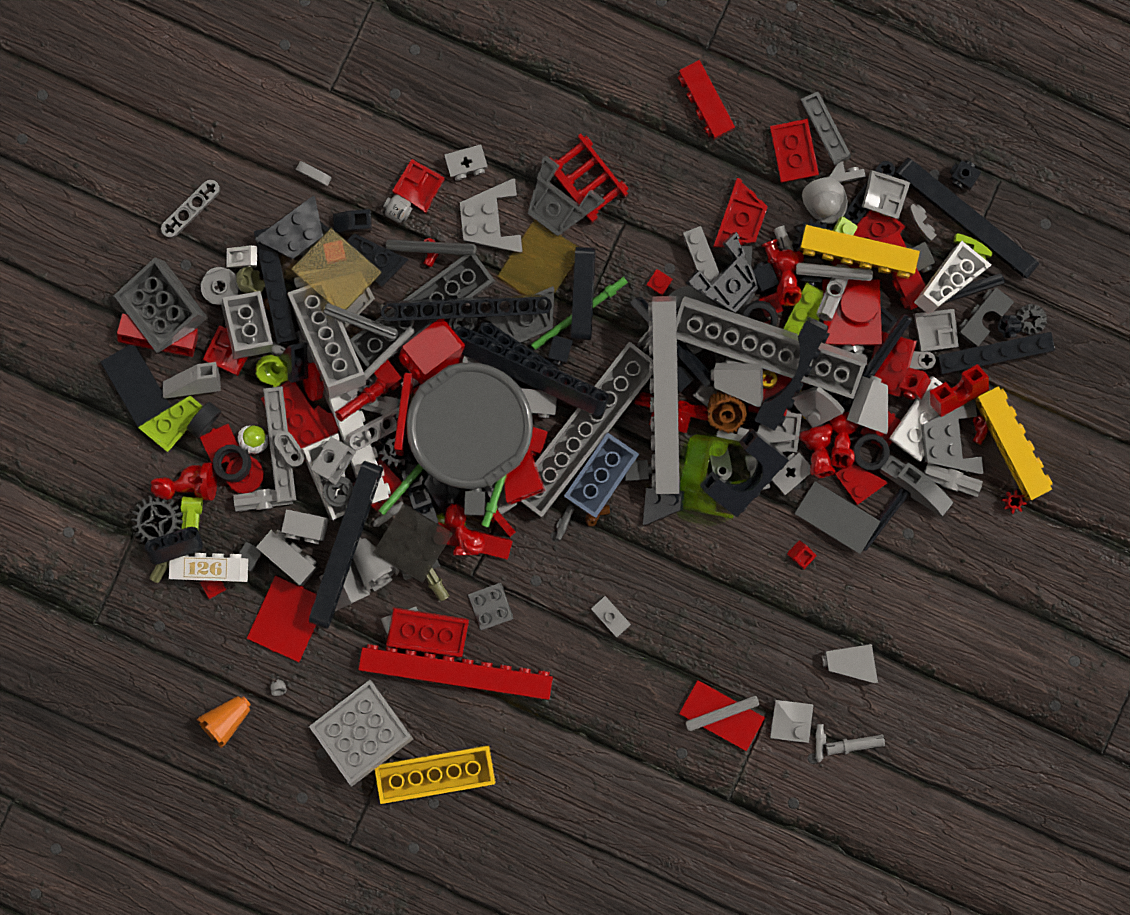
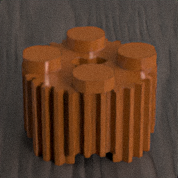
(717, 414)

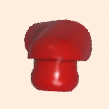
(431, 257)
(981, 428)

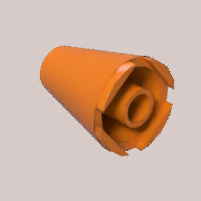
(225, 719)

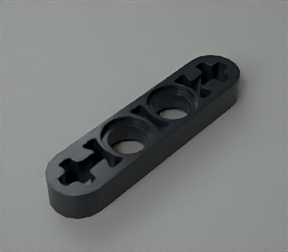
(859, 215)

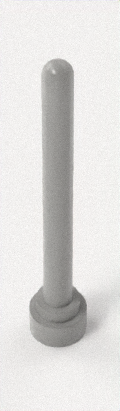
(383, 357)

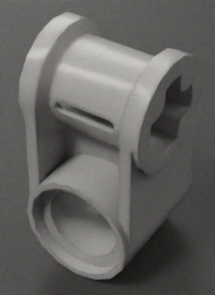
(918, 356)

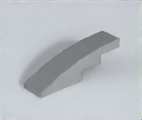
(770, 435)

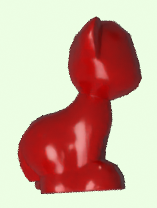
(786, 261)
(817, 440)
(841, 453)
(188, 482)
(469, 541)

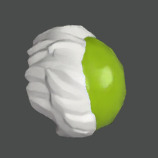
(253, 439)

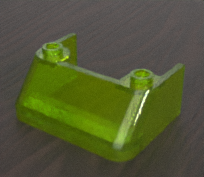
(695, 471)

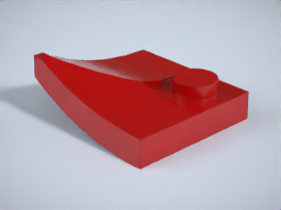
(418, 185)
(221, 353)

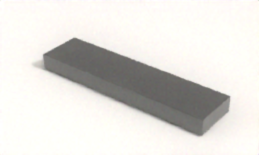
(826, 128)

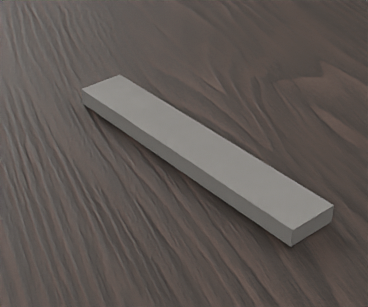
(277, 423)

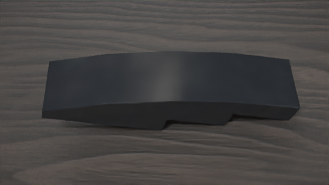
(418, 494)

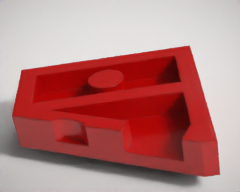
(859, 482)
(503, 523)

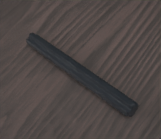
(881, 354)

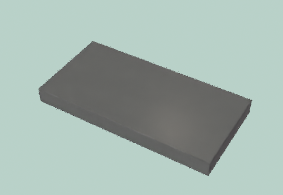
(837, 517)

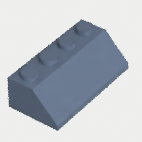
(601, 475)

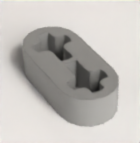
(313, 173)

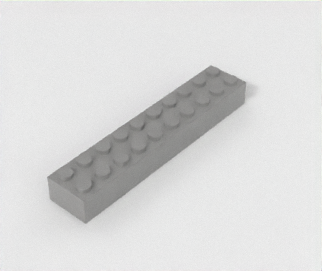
(766, 345)
(665, 391)
(586, 431)

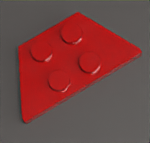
(742, 216)

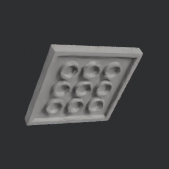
(361, 732)

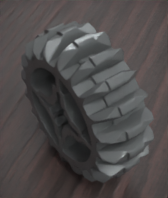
(160, 530)

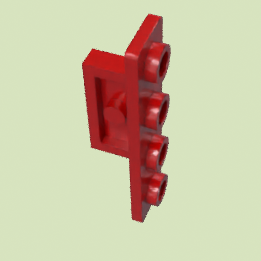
(685, 410)

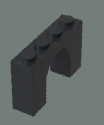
(738, 496)

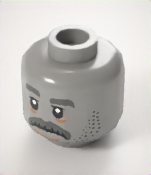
(397, 208)

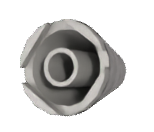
(373, 570)

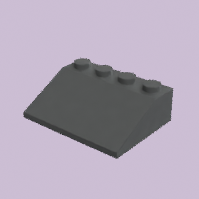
(160, 305)

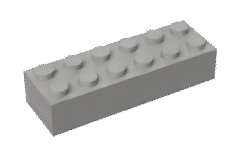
(326, 342)

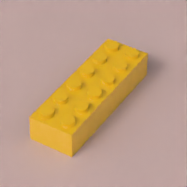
(859, 250)
(1013, 444)
(435, 774)

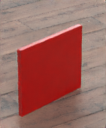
(847, 332)
(284, 619)

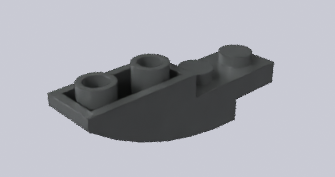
(918, 484)

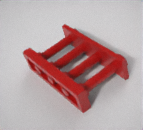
(568, 180)

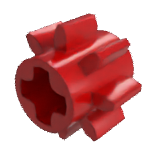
(1019, 503)

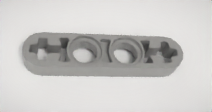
(193, 211)
(377, 425)

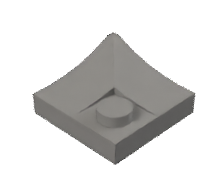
(885, 194)
(936, 330)
(817, 406)
(791, 721)

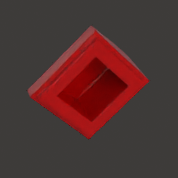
(801, 554)

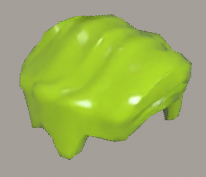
(272, 370)

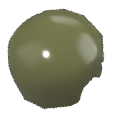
(249, 280)

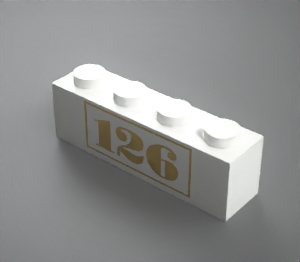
(209, 568)

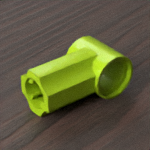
(191, 509)

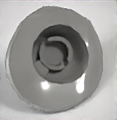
(825, 200)

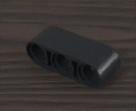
(174, 545)

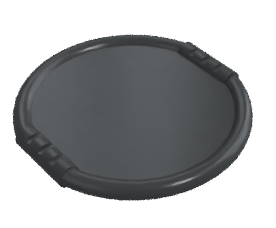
(469, 425)

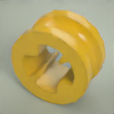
(773, 381)

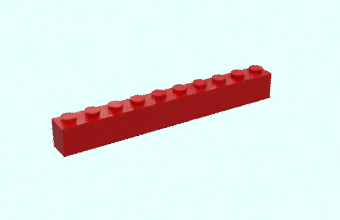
(456, 673)

